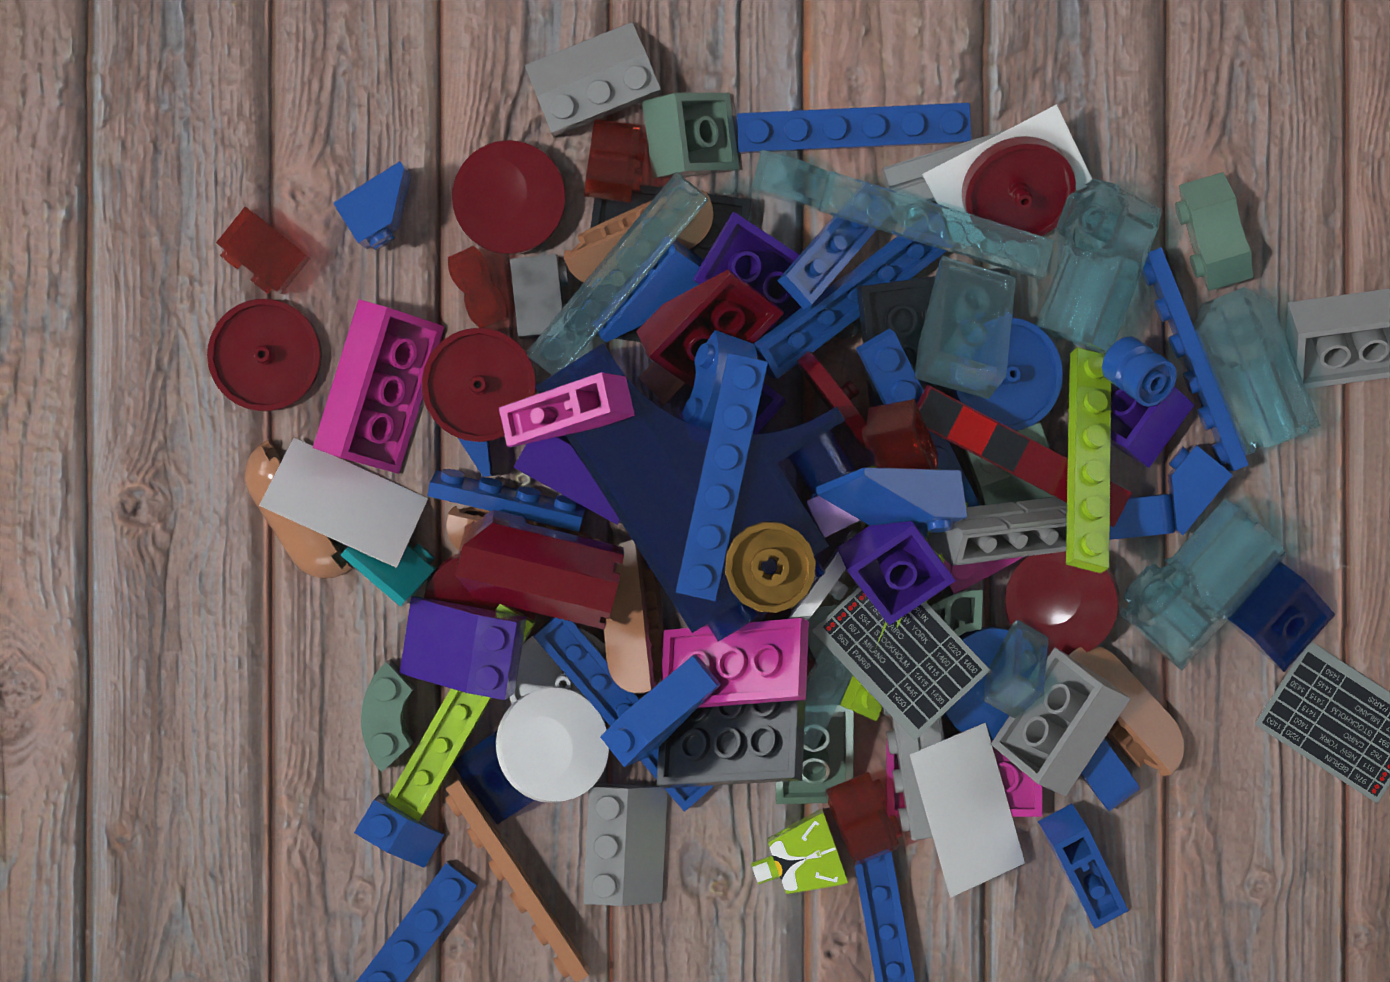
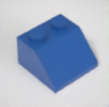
(376, 207)

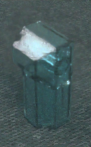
(1101, 263)
(1254, 369)
(1202, 584)

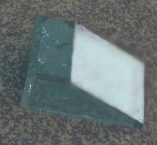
(967, 329)

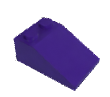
(754, 259)
(560, 468)
(463, 647)

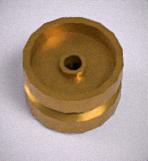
(775, 590)

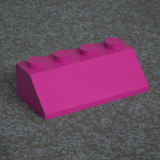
(377, 387)

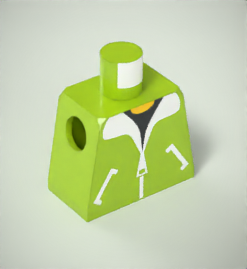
(802, 857)

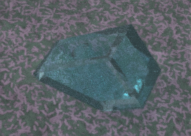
(789, 180)
(1017, 670)

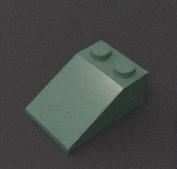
(826, 765)

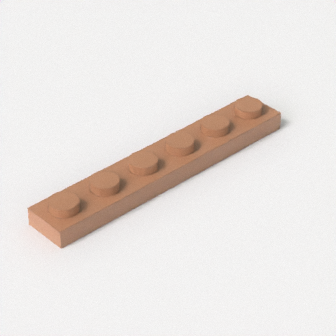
(525, 894)

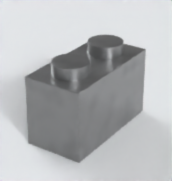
(537, 292)

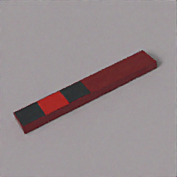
(1004, 447)

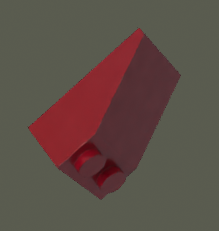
(688, 321)

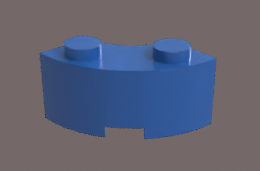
(710, 368)

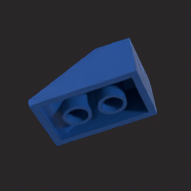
(900, 495)

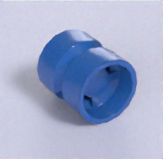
(1139, 371)

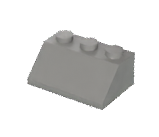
(593, 79)
(1340, 338)
(1064, 726)
(625, 844)

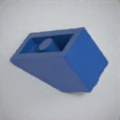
(1193, 485)
(398, 833)

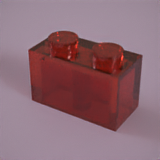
(262, 251)
(899, 437)

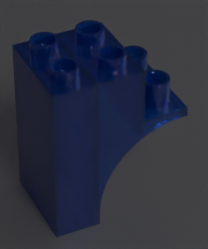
(652, 479)

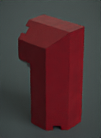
(539, 569)

